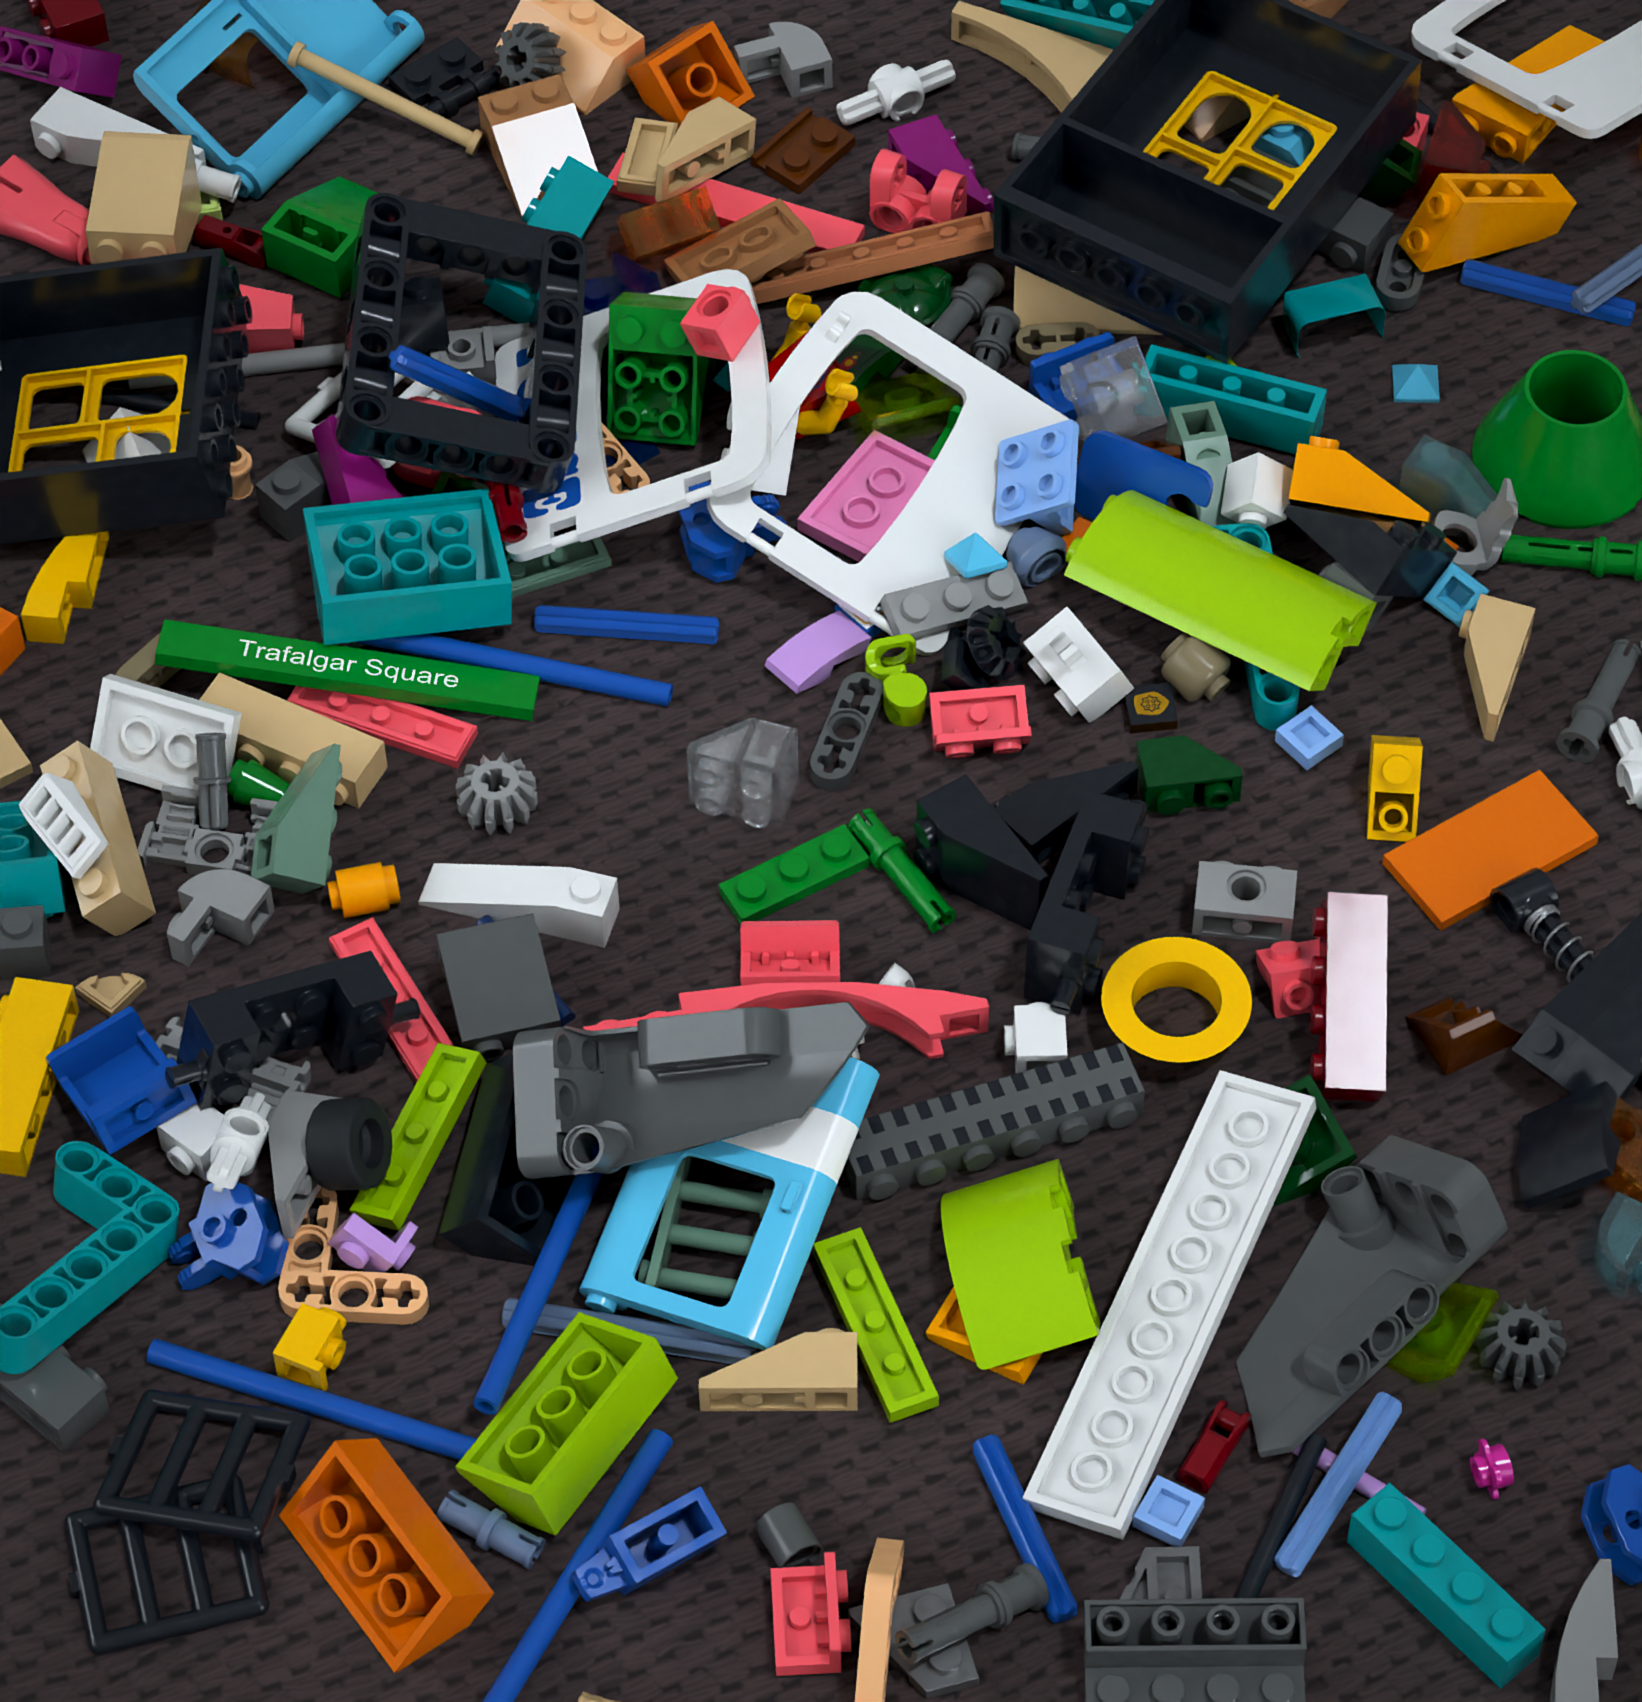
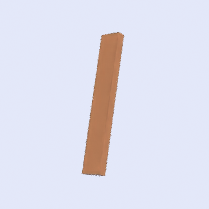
(877, 257)

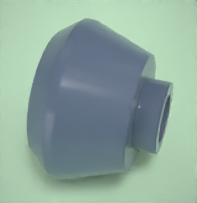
(1036, 555)

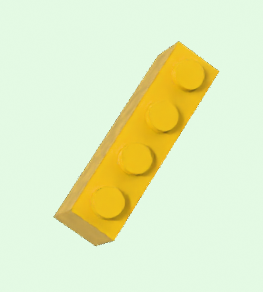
(32, 1024)

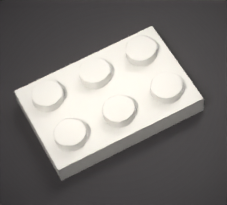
(153, 732)

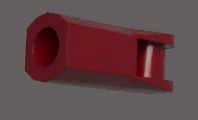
(235, 241)
(1212, 1449)

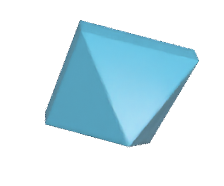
(1415, 383)
(974, 557)
(1455, 593)

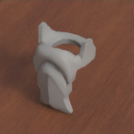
(1486, 533)

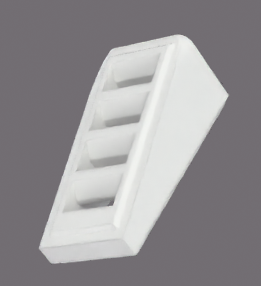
(61, 821)

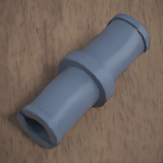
(490, 1529)

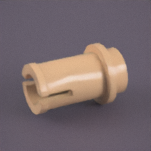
(240, 474)

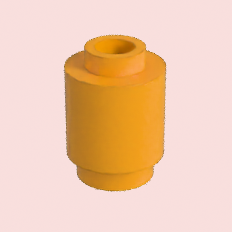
(364, 889)

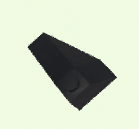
(1593, 1023)

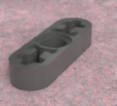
(842, 714)

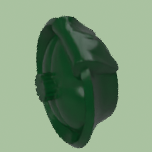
(916, 291)

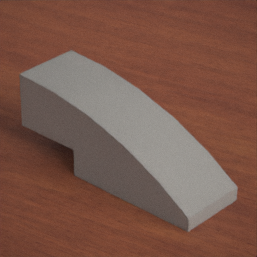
(1588, 1641)

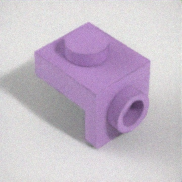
(369, 1249)

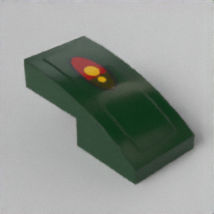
(867, 357)

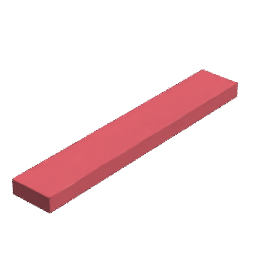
(735, 203)

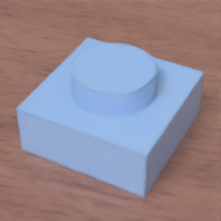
(1309, 737)
(1168, 1511)

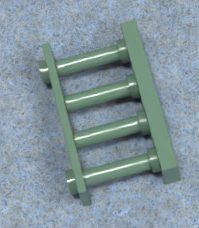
(655, 1271)

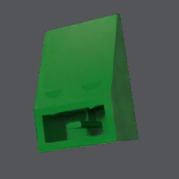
(317, 234)
(653, 371)

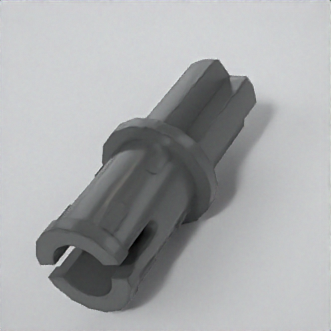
(212, 780)

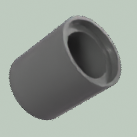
(788, 1536)

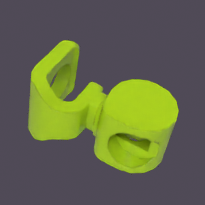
(902, 692)

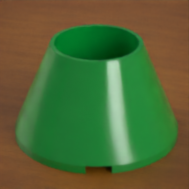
(1565, 442)

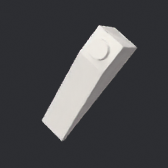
(74, 127)
(563, 899)

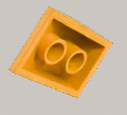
(1339, 480)

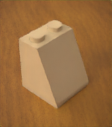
(143, 197)

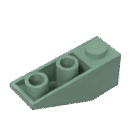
(1205, 445)
(295, 837)

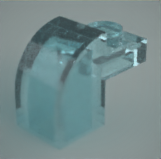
(1619, 1245)

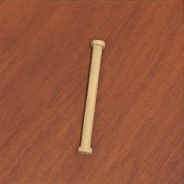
(301, 57)

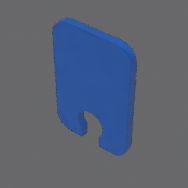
(1117, 464)

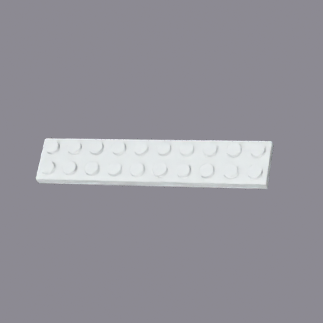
(1169, 1305)

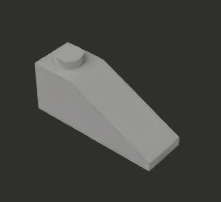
(292, 1180)

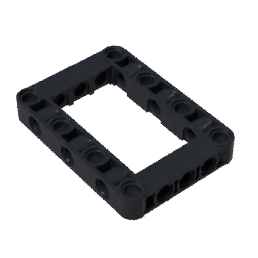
(444, 438)

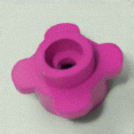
(1491, 1468)

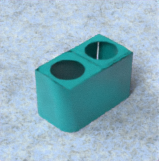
(1330, 301)

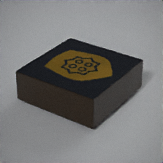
(1151, 708)

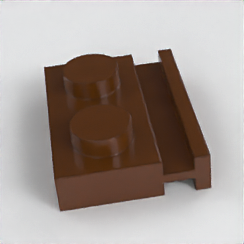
(803, 150)

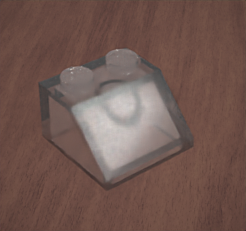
(1112, 391)

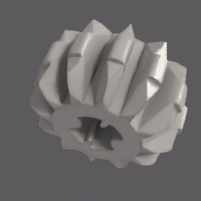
(496, 794)

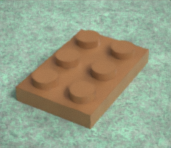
(748, 245)

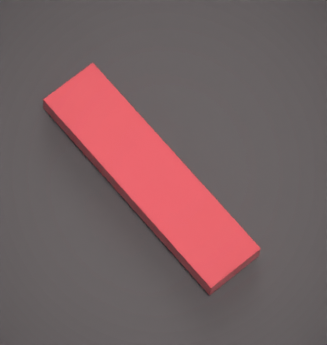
(394, 722)
(411, 1039)

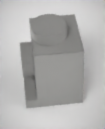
(471, 354)

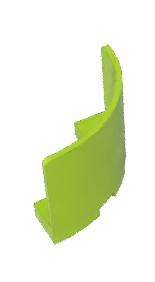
(1016, 1265)

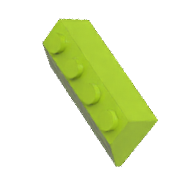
(568, 1421)

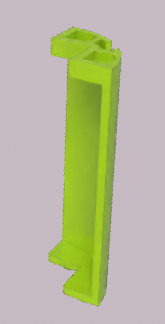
(1219, 589)

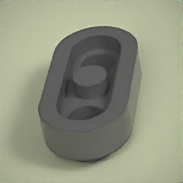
(1398, 275)

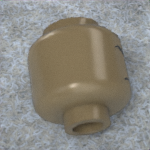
(1195, 668)

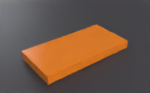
(1497, 839)

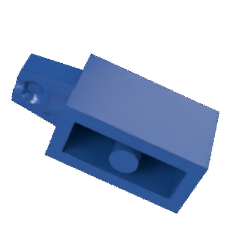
(650, 1547)

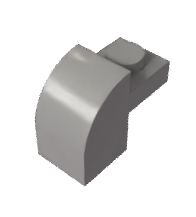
(791, 52)
(221, 903)

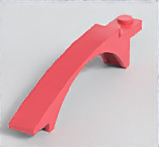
(911, 1013)

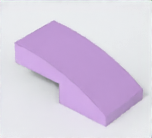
(814, 651)

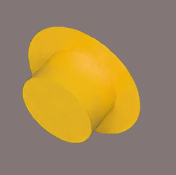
(1176, 964)

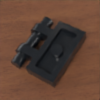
(440, 71)

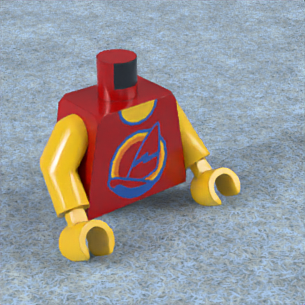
(833, 395)

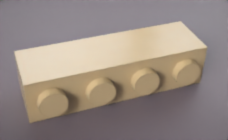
(286, 734)
(115, 886)

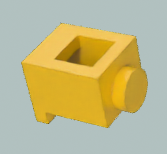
(311, 1346)

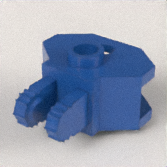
(713, 550)
(231, 1239)
(1617, 1505)

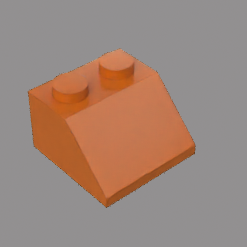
(689, 74)

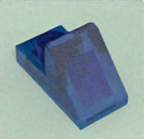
(626, 278)

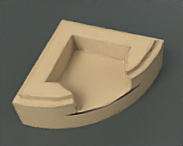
(111, 993)

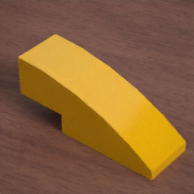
(64, 582)

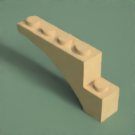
(1047, 58)

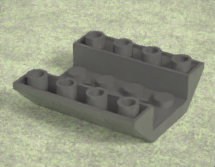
(1194, 1650)

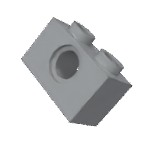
(1224, 914)

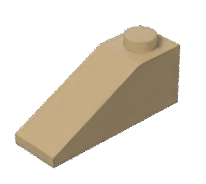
(704, 146)
(1493, 653)
(796, 1375)

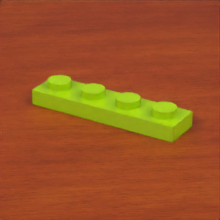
(421, 1134)
(881, 1332)

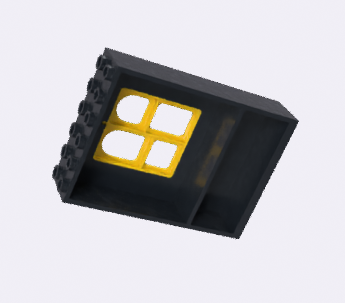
(1177, 247)
(113, 324)

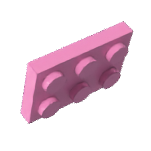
(865, 496)

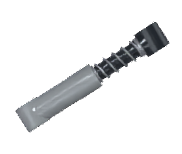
(1532, 905)

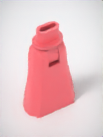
(41, 213)

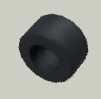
(348, 1144)

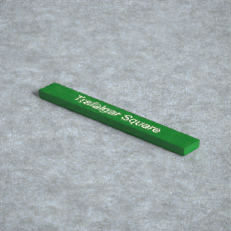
(347, 670)

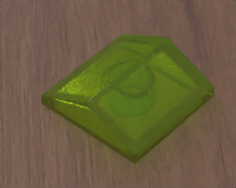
(903, 403)
(1448, 1336)

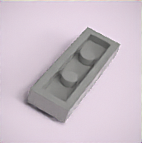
(951, 602)

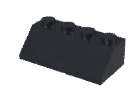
(491, 1203)

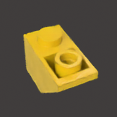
(1393, 787)

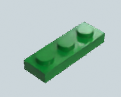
(794, 875)

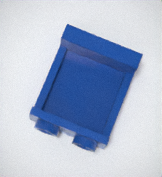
(118, 1080)

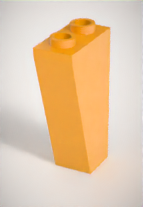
(1503, 123)
(1483, 215)

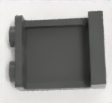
(497, 983)

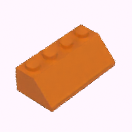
(384, 1552)

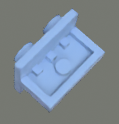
(1039, 477)

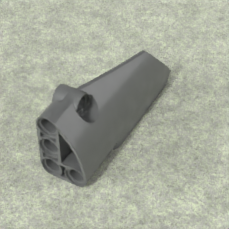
(671, 1083)
(1365, 1284)

